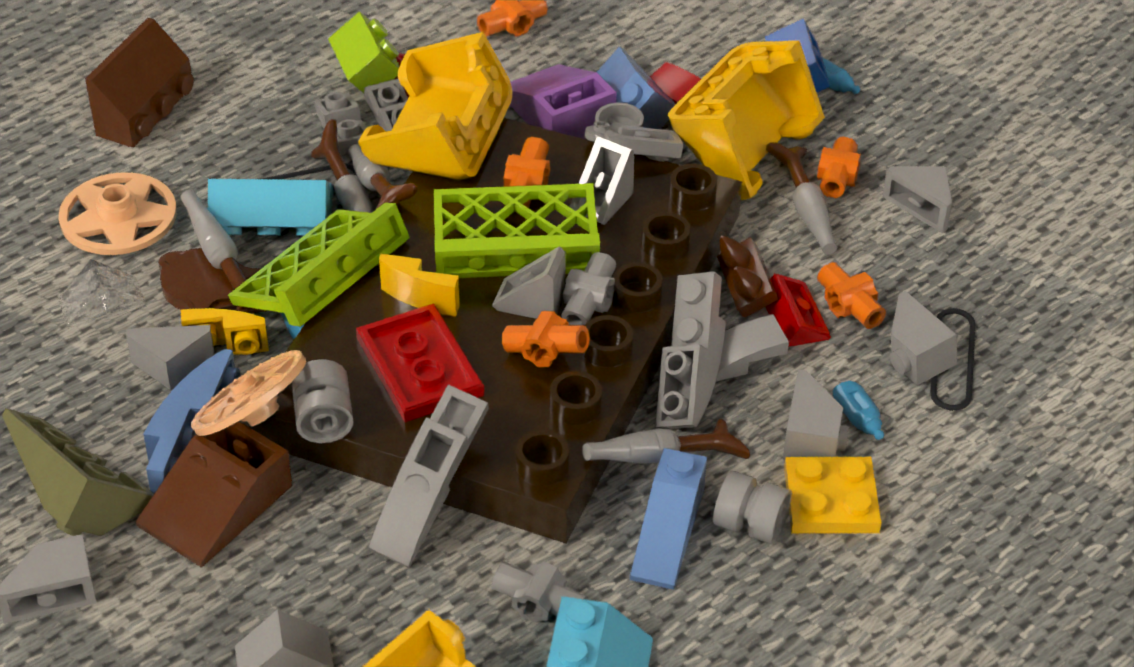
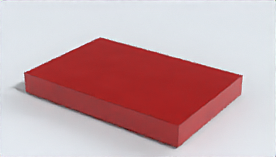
(417, 360)

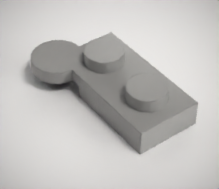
(653, 143)

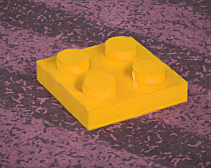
(832, 495)

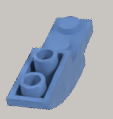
(171, 424)

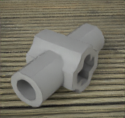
(589, 289)
(534, 591)

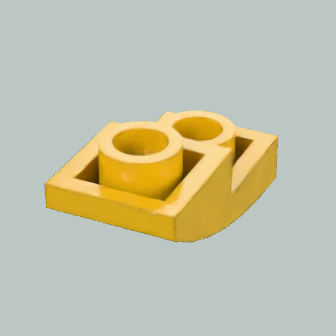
(407, 282)
(237, 329)

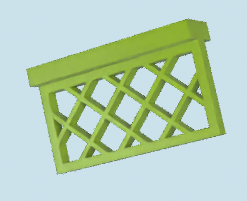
(505, 255)
(323, 263)

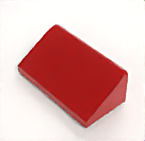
(797, 312)

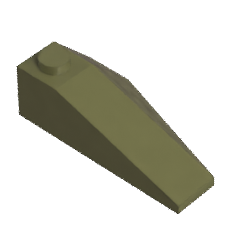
(73, 481)

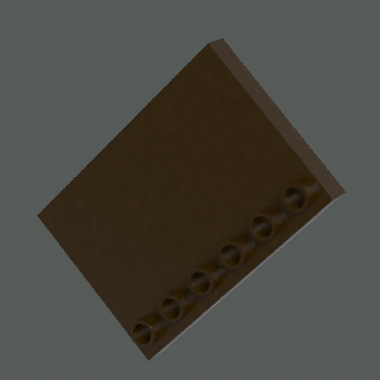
(528, 449)

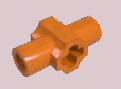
(512, 16)
(529, 167)
(838, 167)
(851, 295)
(545, 339)

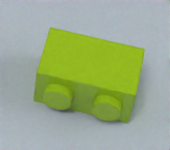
(365, 52)

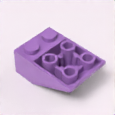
(561, 98)

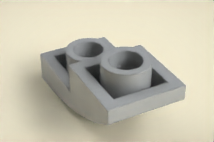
(386, 102)
(347, 115)
(749, 343)

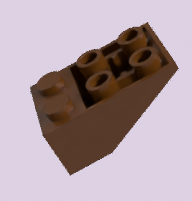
(216, 491)

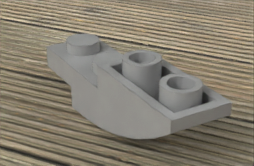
(695, 353)
(427, 475)

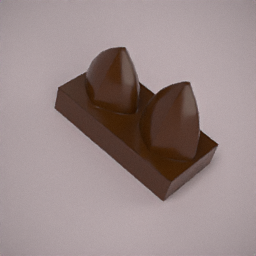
(746, 275)

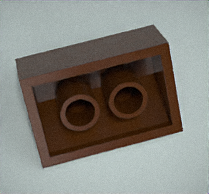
(138, 85)

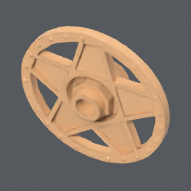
(117, 213)
(251, 395)

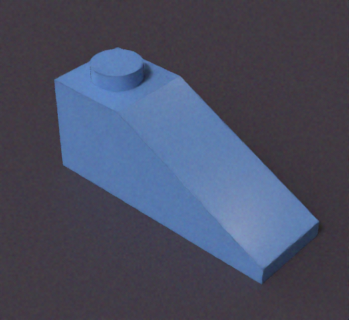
(636, 88)
(669, 518)

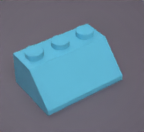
(269, 204)
(596, 636)

